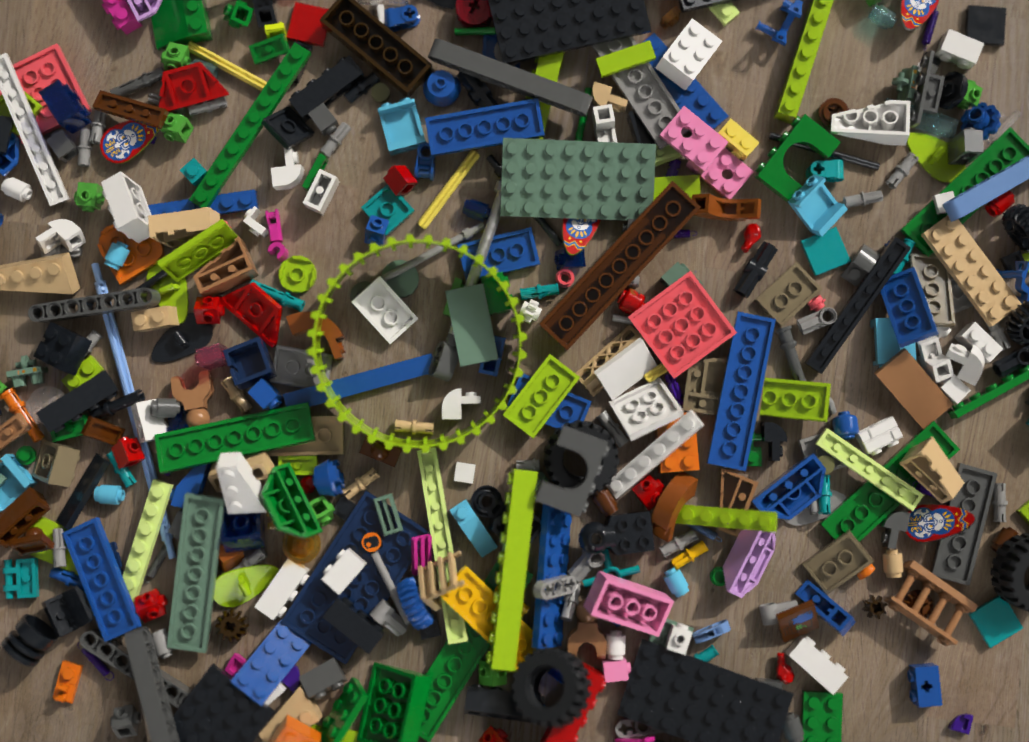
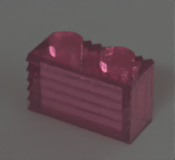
(211, 356)

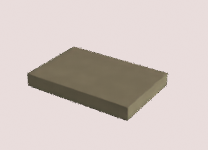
(788, 294)
(837, 562)

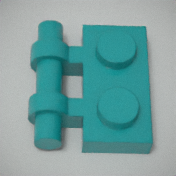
(26, 578)

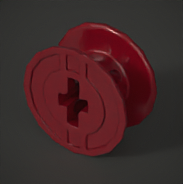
(480, 17)

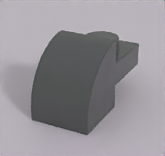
(860, 265)
(894, 523)

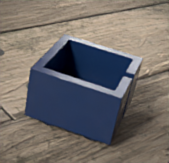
(251, 361)

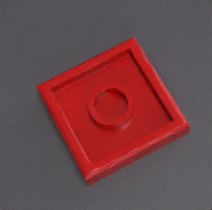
(306, 25)

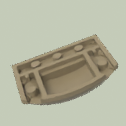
(704, 386)

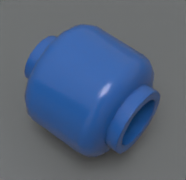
(845, 425)

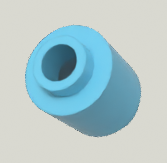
(116, 255)
(109, 494)
(676, 582)

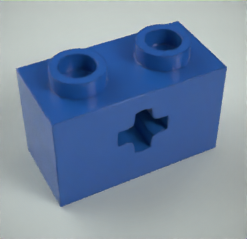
(266, 395)
(930, 694)

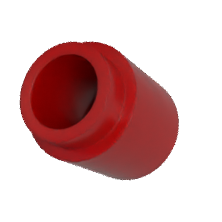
(1000, 204)

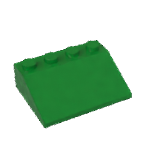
(181, 22)
(394, 705)

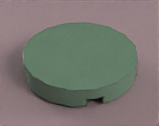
(405, 283)

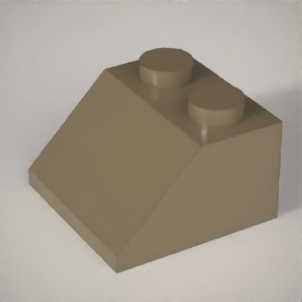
(56, 463)

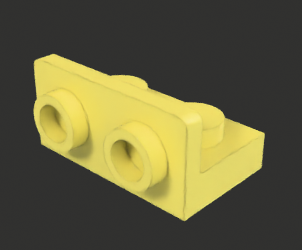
(738, 139)

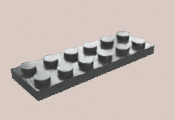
(957, 554)

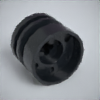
(29, 640)

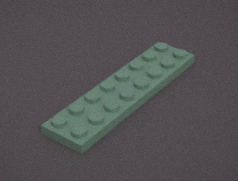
(196, 572)

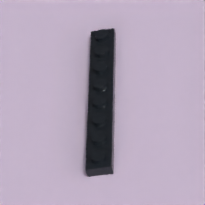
(857, 305)

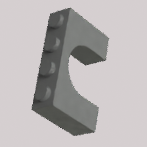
(574, 498)

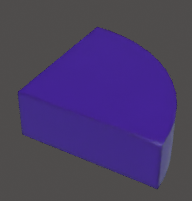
(292, 679)
(961, 723)

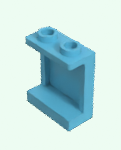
(401, 126)
(816, 206)
(886, 342)
(18, 480)

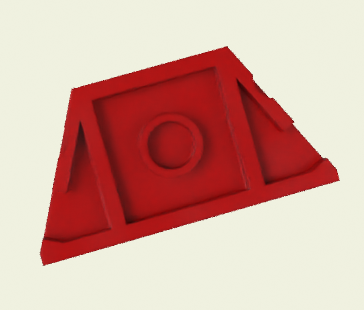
(189, 87)
(256, 311)

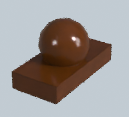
(102, 431)
(378, 452)
(32, 542)

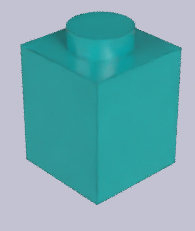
(194, 172)

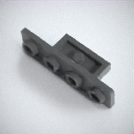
(928, 91)

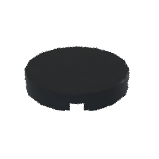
(953, 90)

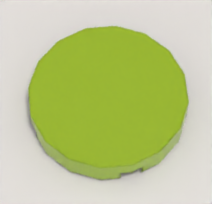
(297, 274)

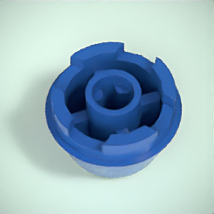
(441, 88)
(328, 478)

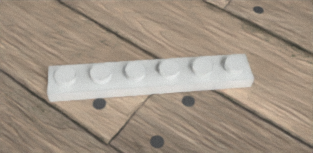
(655, 454)

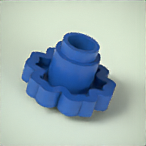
(982, 118)

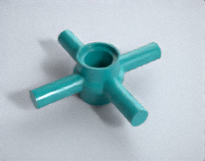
(608, 568)

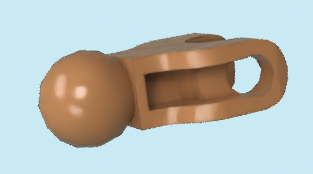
(194, 400)
(586, 631)

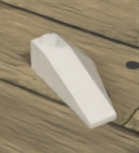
(880, 123)

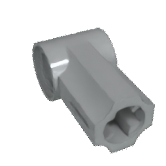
(815, 320)
(585, 564)
(769, 610)
(386, 616)

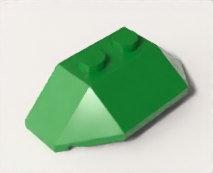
(288, 503)

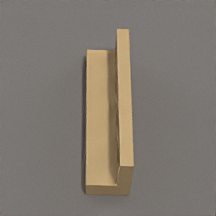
(592, 383)

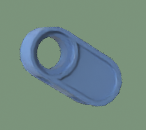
(711, 631)

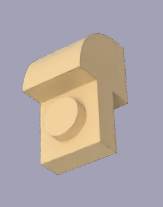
(602, 96)

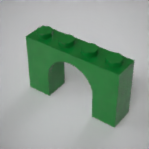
(805, 132)

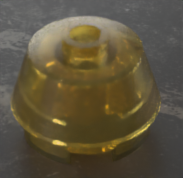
(300, 549)

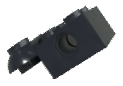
(496, 509)
(620, 534)

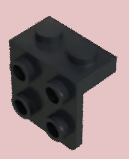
(68, 611)

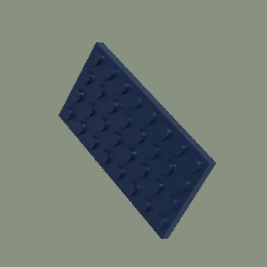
(366, 588)

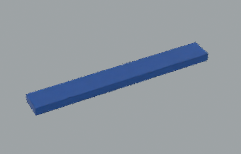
(363, 381)

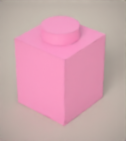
(616, 670)

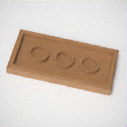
(913, 388)

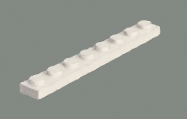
(30, 133)

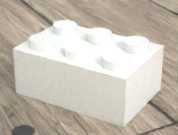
(688, 54)
(127, 206)

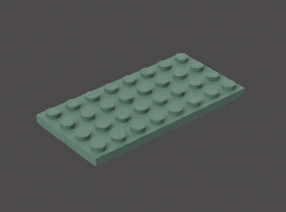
(576, 179)

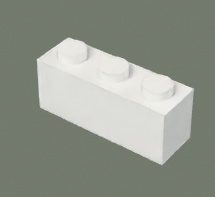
(282, 589)
(817, 664)

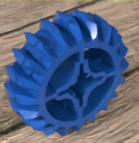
(415, 609)

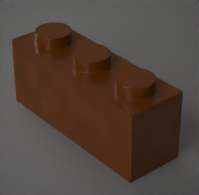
(21, 515)

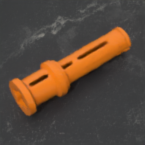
(17, 406)

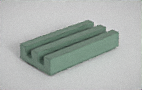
(396, 515)

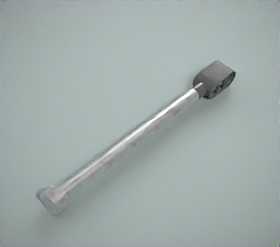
(446, 354)

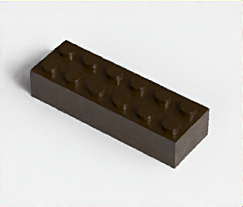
(376, 45)

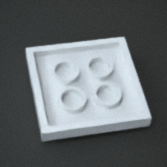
(646, 408)

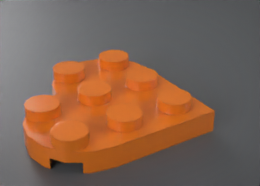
(141, 255)

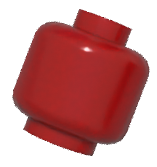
(631, 301)

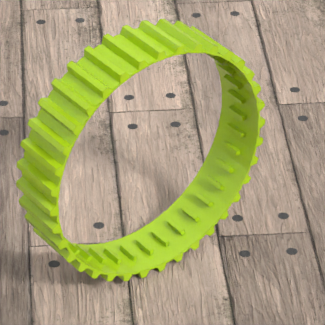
(358, 425)

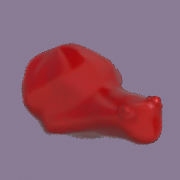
(751, 235)
(307, 484)
(783, 670)

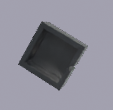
(62, 348)

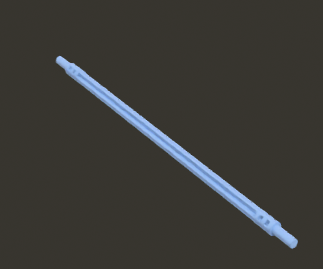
(127, 388)

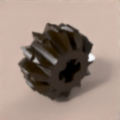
(235, 632)

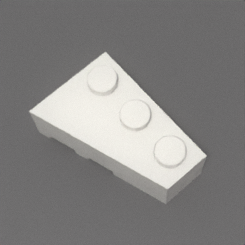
(239, 485)

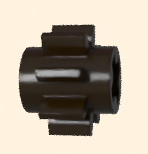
(871, 611)

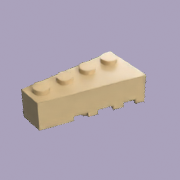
(41, 275)

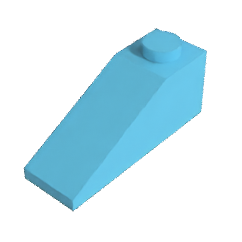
(473, 528)

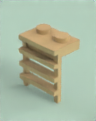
(429, 583)

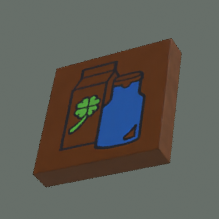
(797, 621)

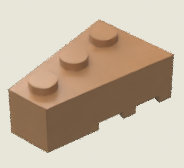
(227, 270)
(735, 493)

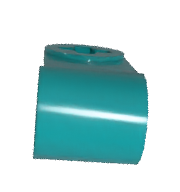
(829, 169)

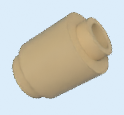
(892, 563)

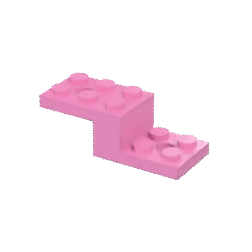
(706, 153)

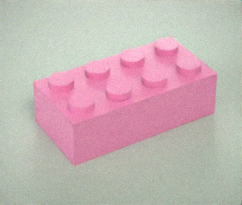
(628, 603)

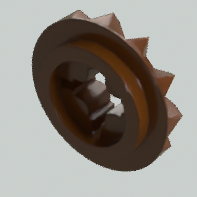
(831, 104)
(910, 599)

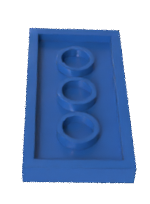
(507, 252)
(908, 308)
(569, 410)
(270, 663)

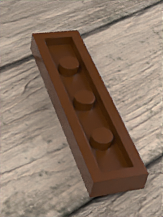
(130, 109)

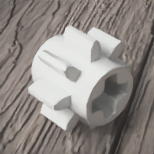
(530, 311)

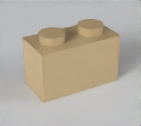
(155, 318)

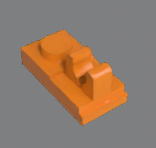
(67, 681)

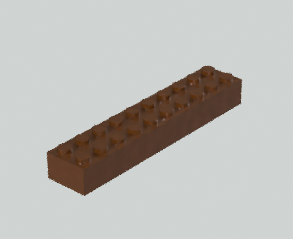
(620, 265)

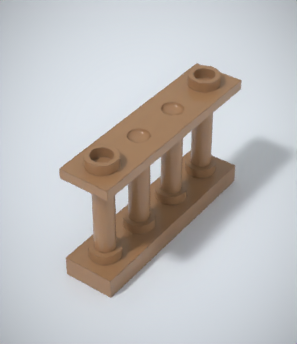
(946, 594)

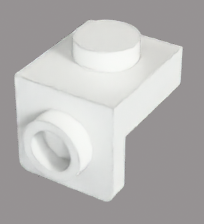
(256, 228)

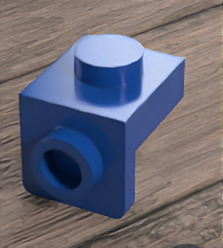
(376, 230)

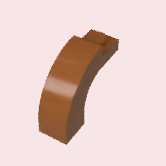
(727, 209)
(302, 322)
(670, 503)

